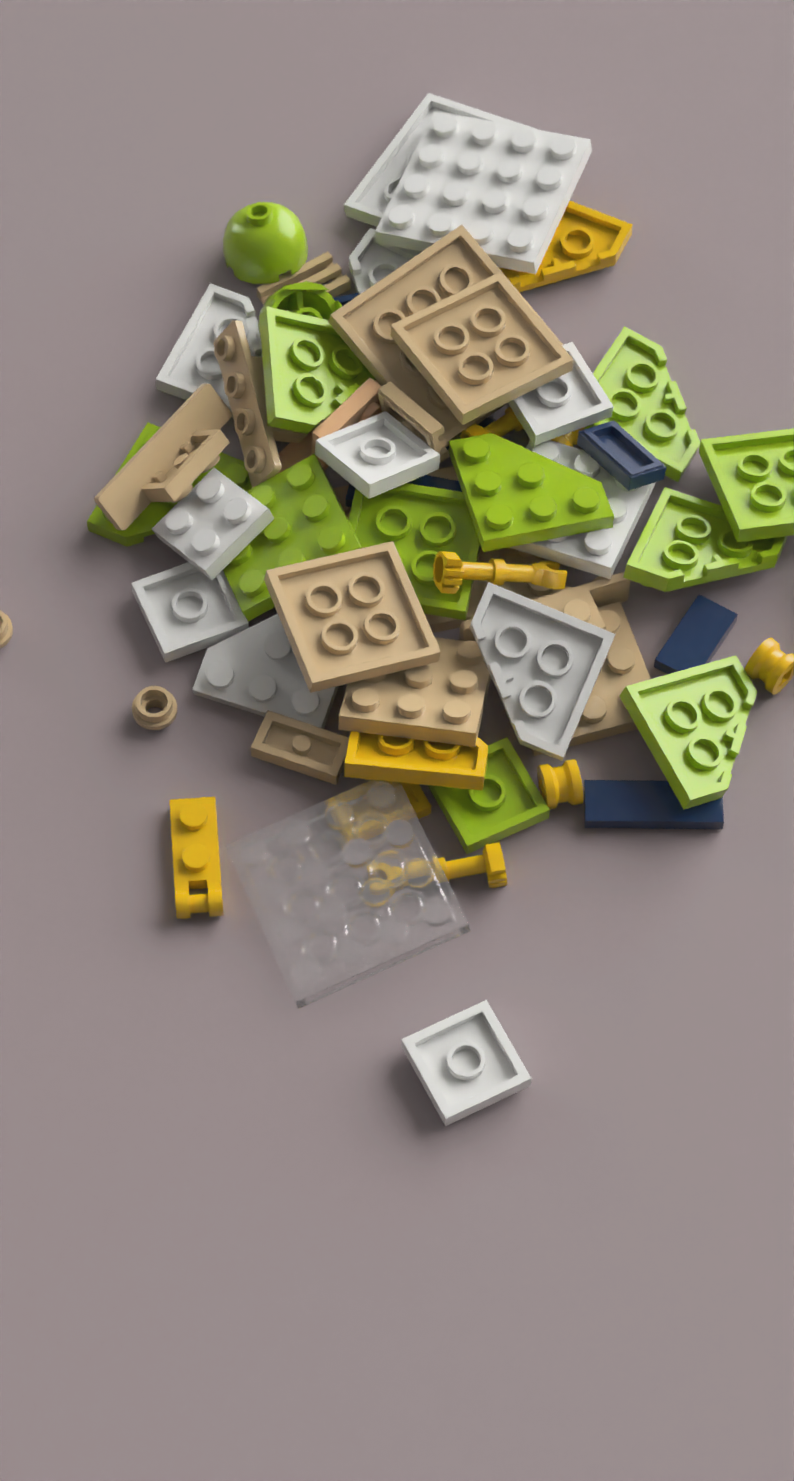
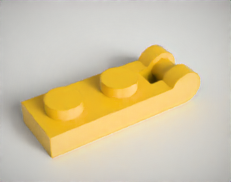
(196, 856)

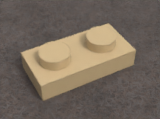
(300, 747)

